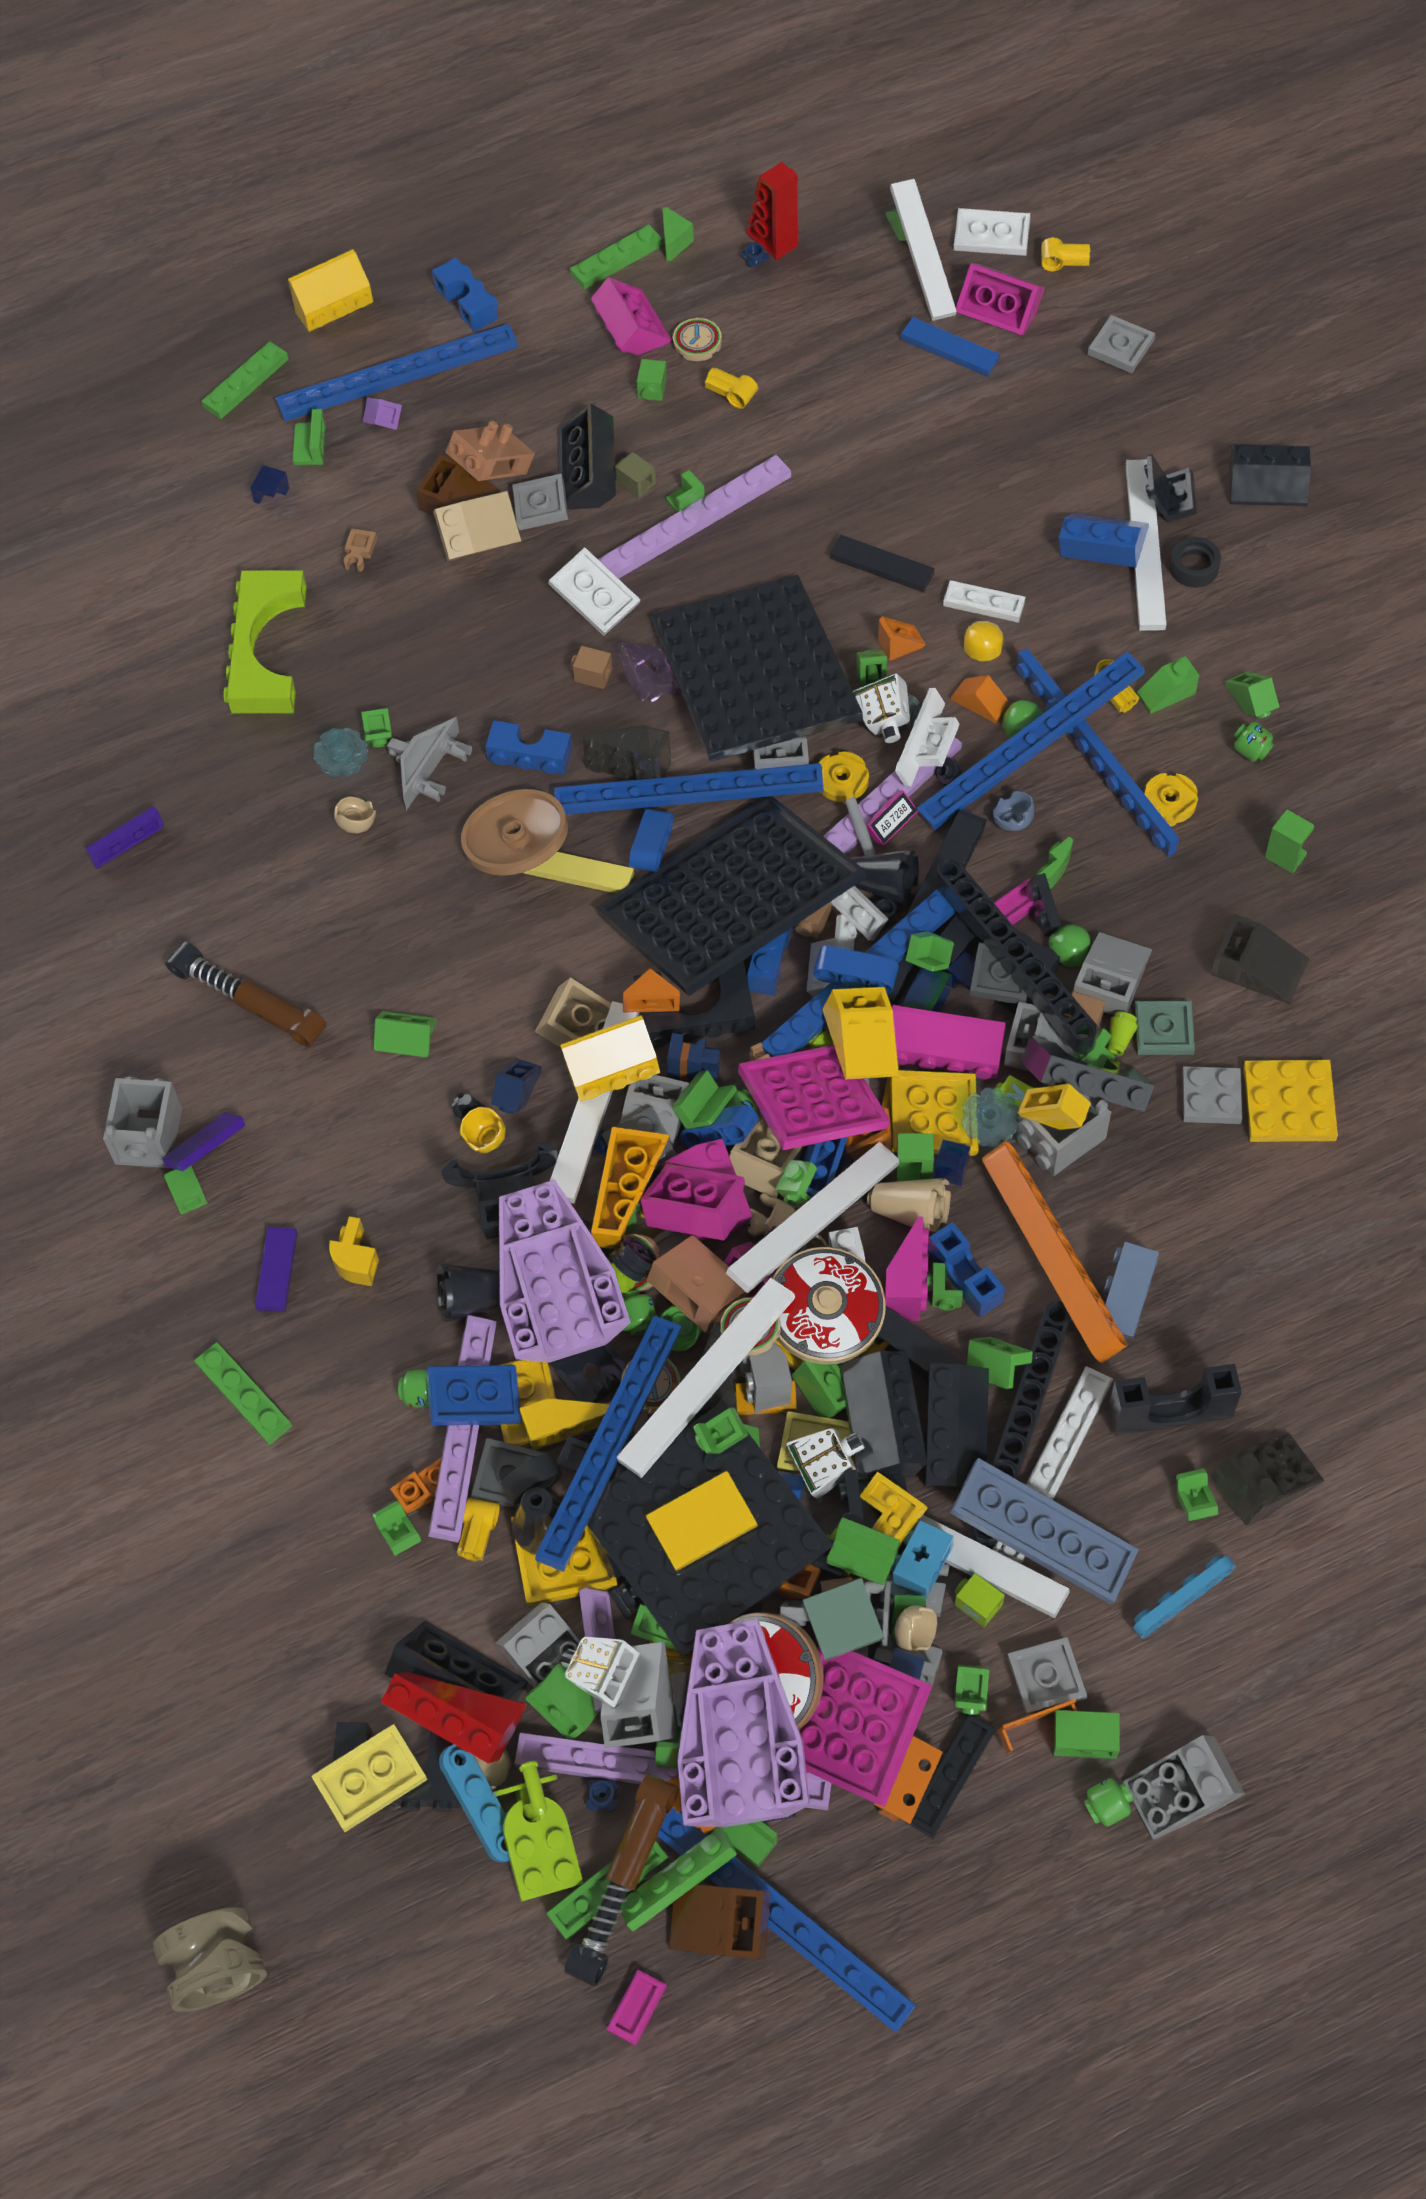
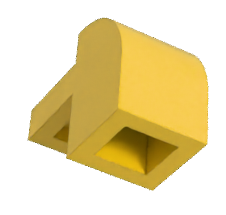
(350, 1259)

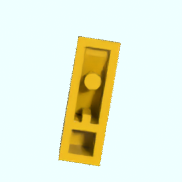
(555, 1419)

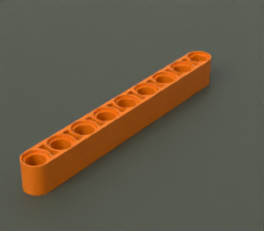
(1054, 1252)

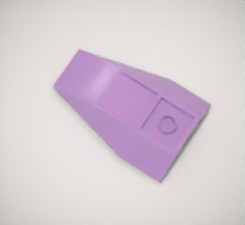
(554, 1278)
(738, 1736)

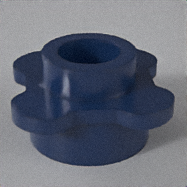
(754, 254)
(595, 1789)

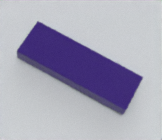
(125, 837)
(203, 1141)
(276, 1269)

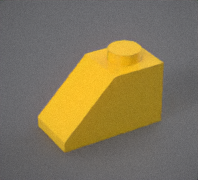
(1055, 1106)

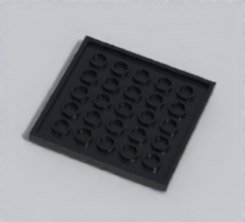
(732, 1576)

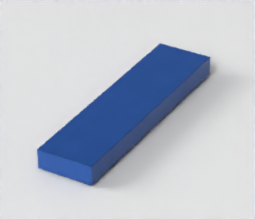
(950, 346)

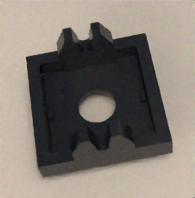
(571, 1369)

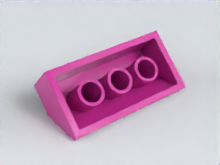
(948, 1042)

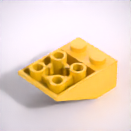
(862, 1032)

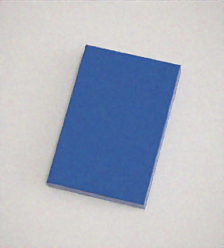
(473, 1395)

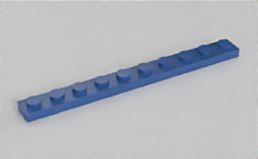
(396, 372)
(1030, 741)
(1101, 758)
(690, 789)
(894, 945)
(607, 1444)
(802, 1932)

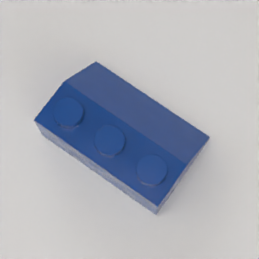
(1102, 539)

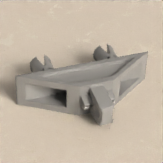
(421, 757)

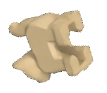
(760, 1224)

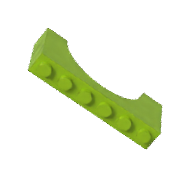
(259, 600)

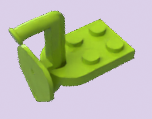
(543, 1850)

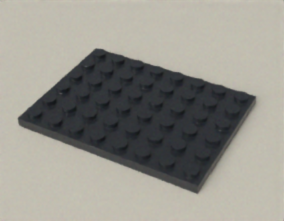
(755, 668)
(730, 893)

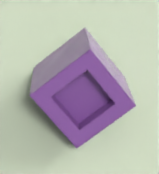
(382, 413)

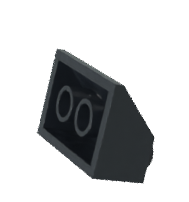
(1269, 475)

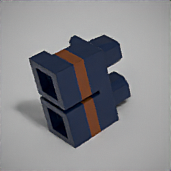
(688, 1059)

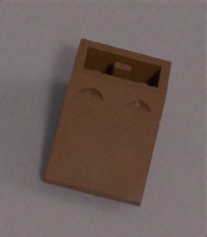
(450, 484)
(721, 1921)

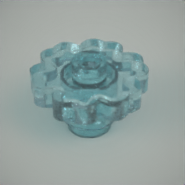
(340, 752)
(990, 1105)

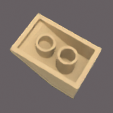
(477, 525)
(573, 1013)
(762, 1158)

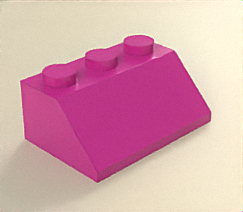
(999, 298)
(629, 317)
(715, 1158)
(693, 1201)

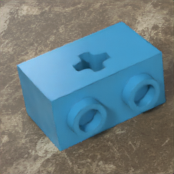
(922, 1575)

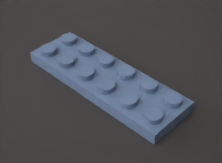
(1044, 1531)

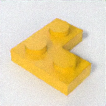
(898, 1508)

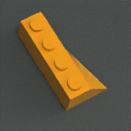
(626, 1172)

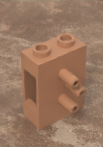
(490, 452)
(695, 1282)

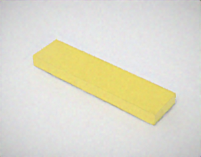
(584, 872)

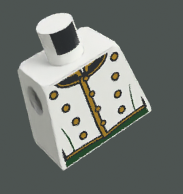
(885, 706)
(824, 1458)
(600, 1667)

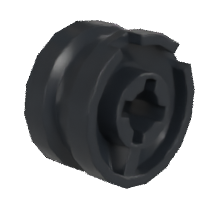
(633, 1258)

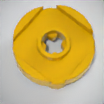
(856, 781)
(1182, 788)

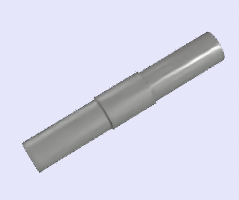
(860, 826)

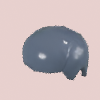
(1015, 812)

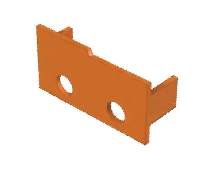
(1002, 1730)
(911, 1781)

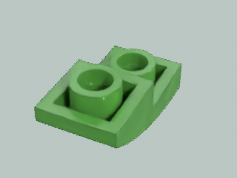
(1058, 860)

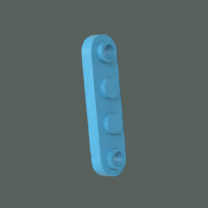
(1173, 1603)
(476, 1800)

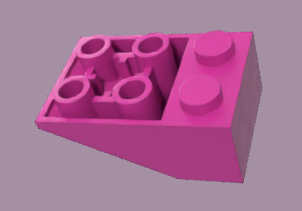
(907, 1275)

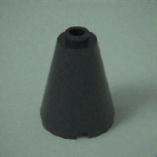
(890, 875)
(466, 1290)
(534, 1518)

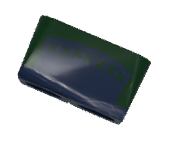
(928, 990)

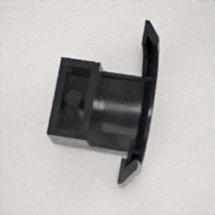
(498, 1183)

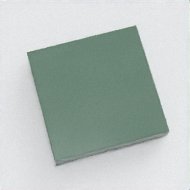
(1164, 1028)
(843, 1619)

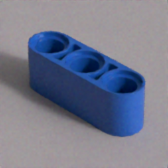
(651, 840)
(855, 969)
(731, 1125)

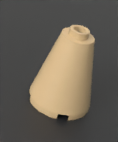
(910, 1199)

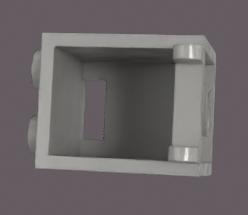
(136, 1139)
(1059, 1148)

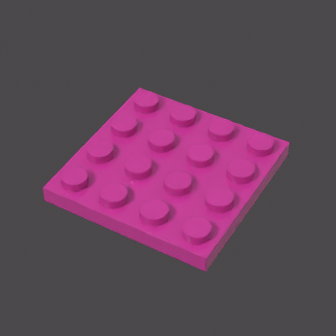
(809, 1098)
(862, 1725)

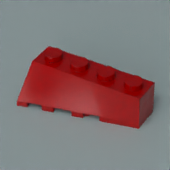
(775, 211)
(460, 1715)

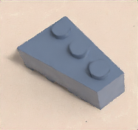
(1130, 1285)

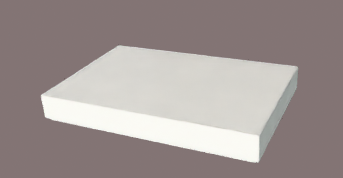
(992, 232)
(594, 591)

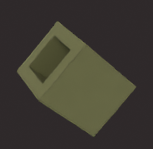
(635, 475)

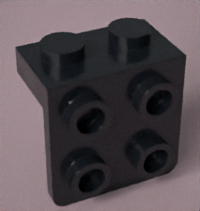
(1172, 492)
(858, 1509)

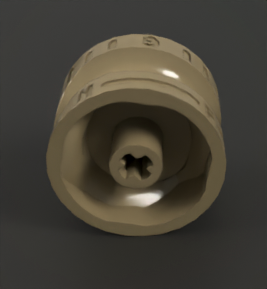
(209, 1959)

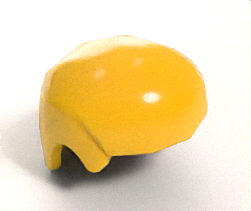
(983, 641)
(482, 1129)

